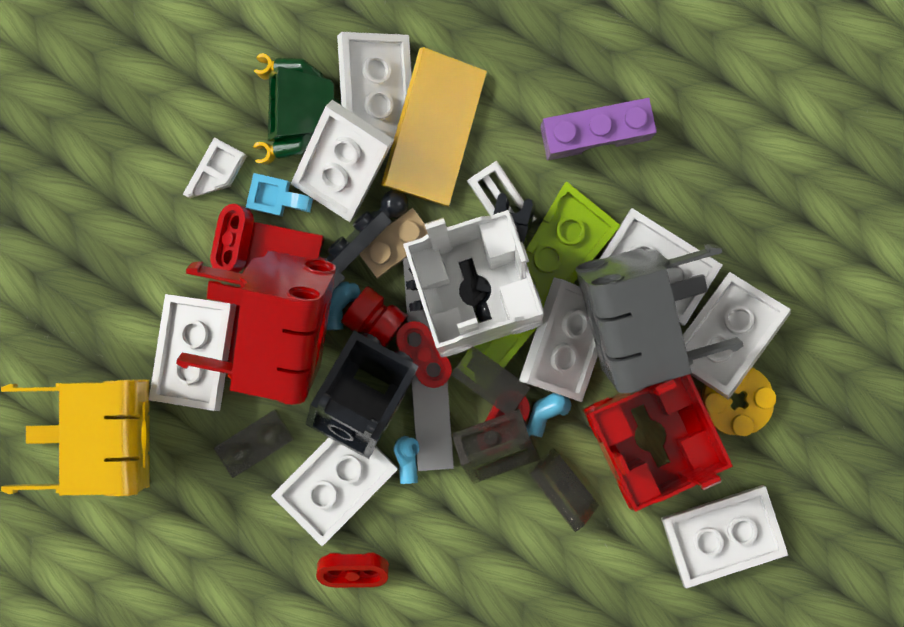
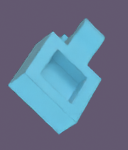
(272, 196)

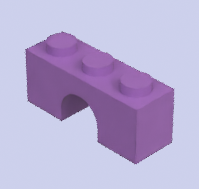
(606, 125)

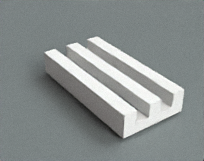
(484, 175)

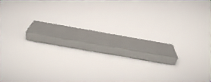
(429, 404)

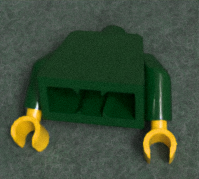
(295, 105)

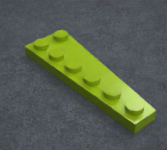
(566, 238)

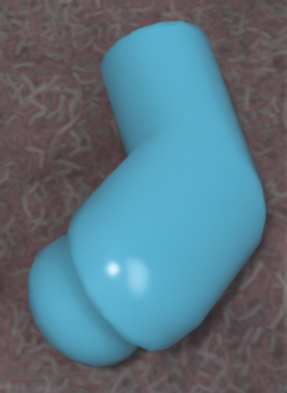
(340, 298)
(545, 409)
(405, 452)

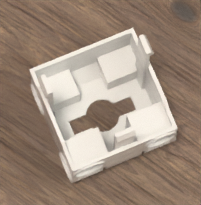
(496, 257)

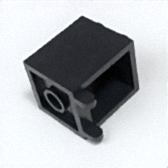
(352, 410)

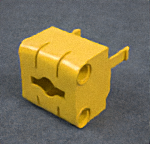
(99, 437)

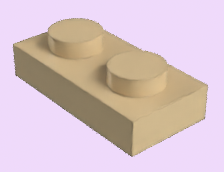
(388, 247)

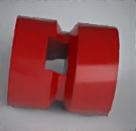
(372, 317)

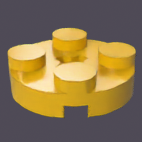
(747, 420)

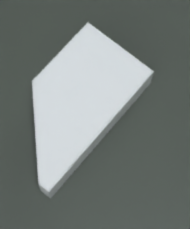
(216, 169)

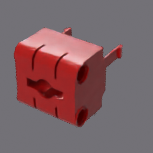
(278, 324)
(690, 442)

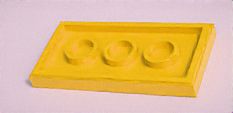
(434, 127)

